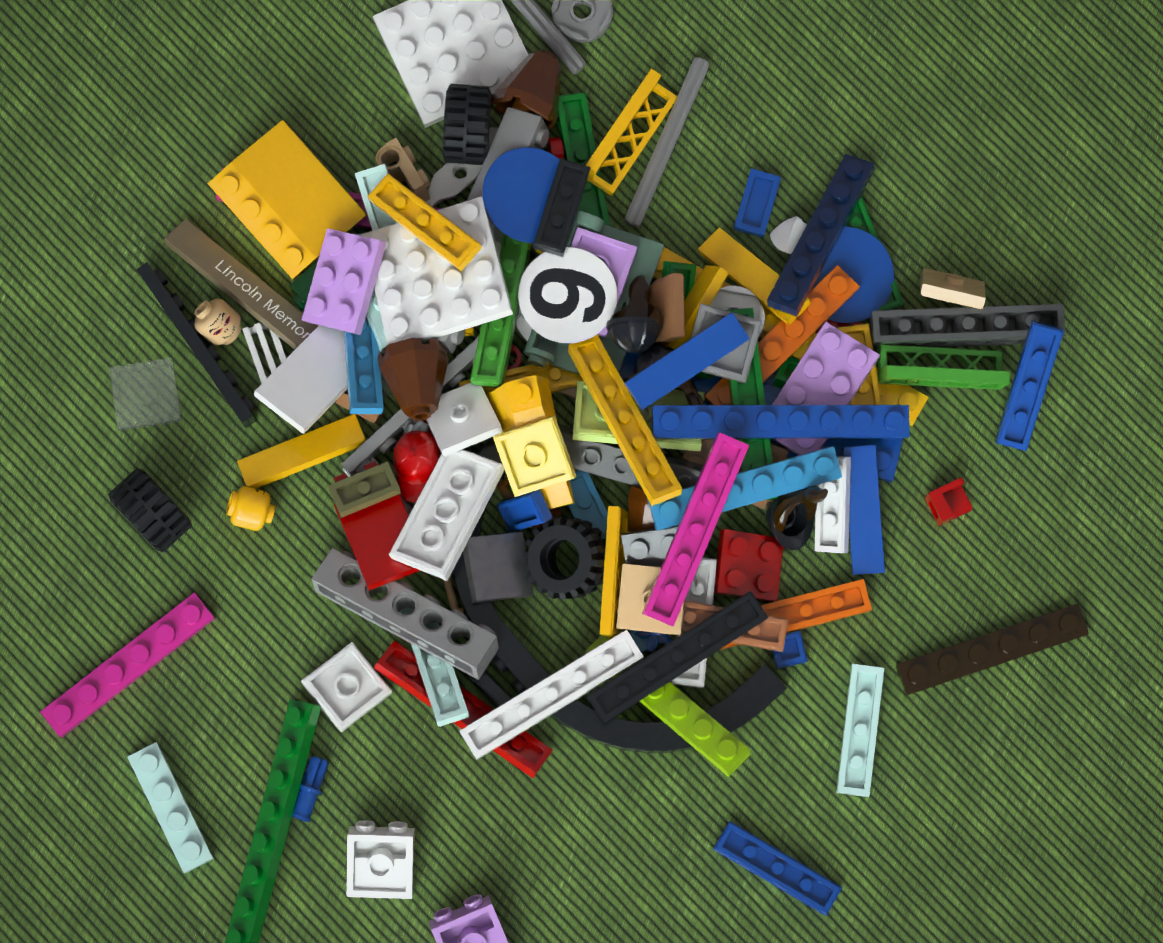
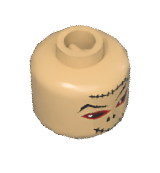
(217, 322)

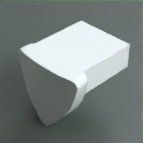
(788, 234)

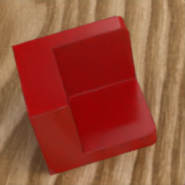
(948, 502)

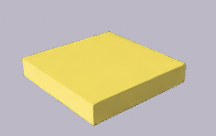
(534, 456)

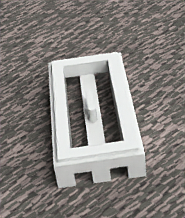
(259, 328)

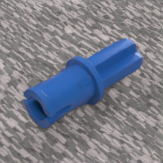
(310, 788)

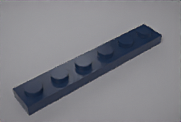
(820, 235)

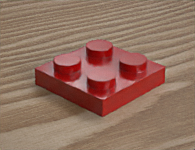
(748, 564)

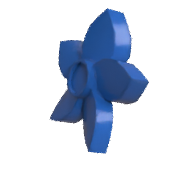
(653, 639)

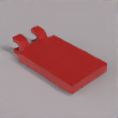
(373, 535)

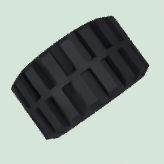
(466, 124)
(150, 510)
(543, 563)

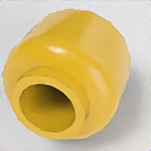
(250, 508)

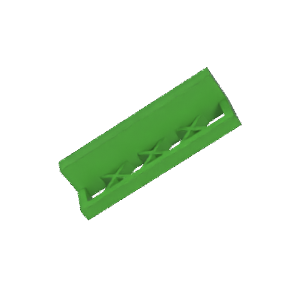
(940, 374)

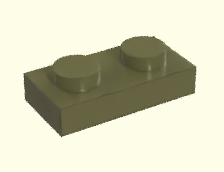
(364, 489)

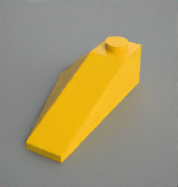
(523, 403)

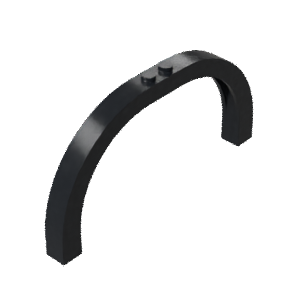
(625, 735)

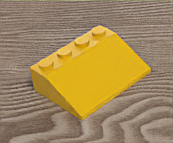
(286, 198)

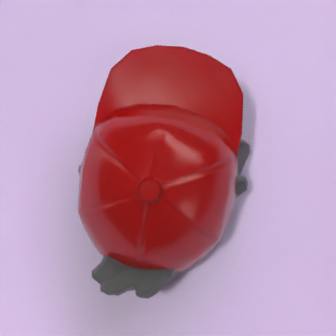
(415, 459)

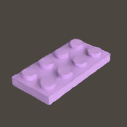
(826, 376)

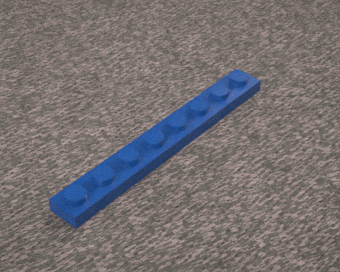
(780, 421)

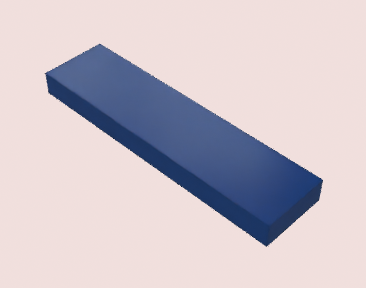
(686, 361)
(1029, 385)
(865, 514)
(777, 868)

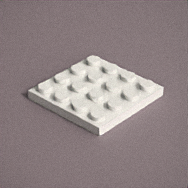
(449, 44)
(429, 296)

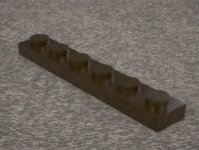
(992, 649)

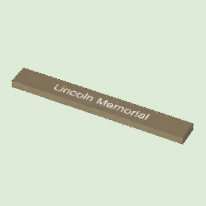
(239, 283)

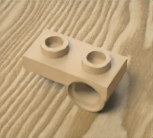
(404, 168)

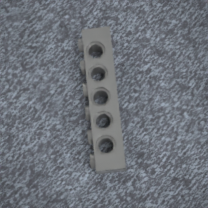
(469, 657)

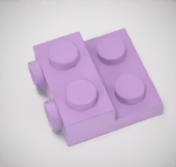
(468, 924)

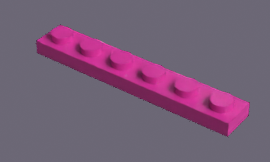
(695, 529)
(127, 665)

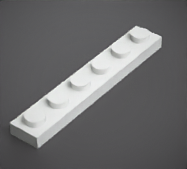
(551, 694)

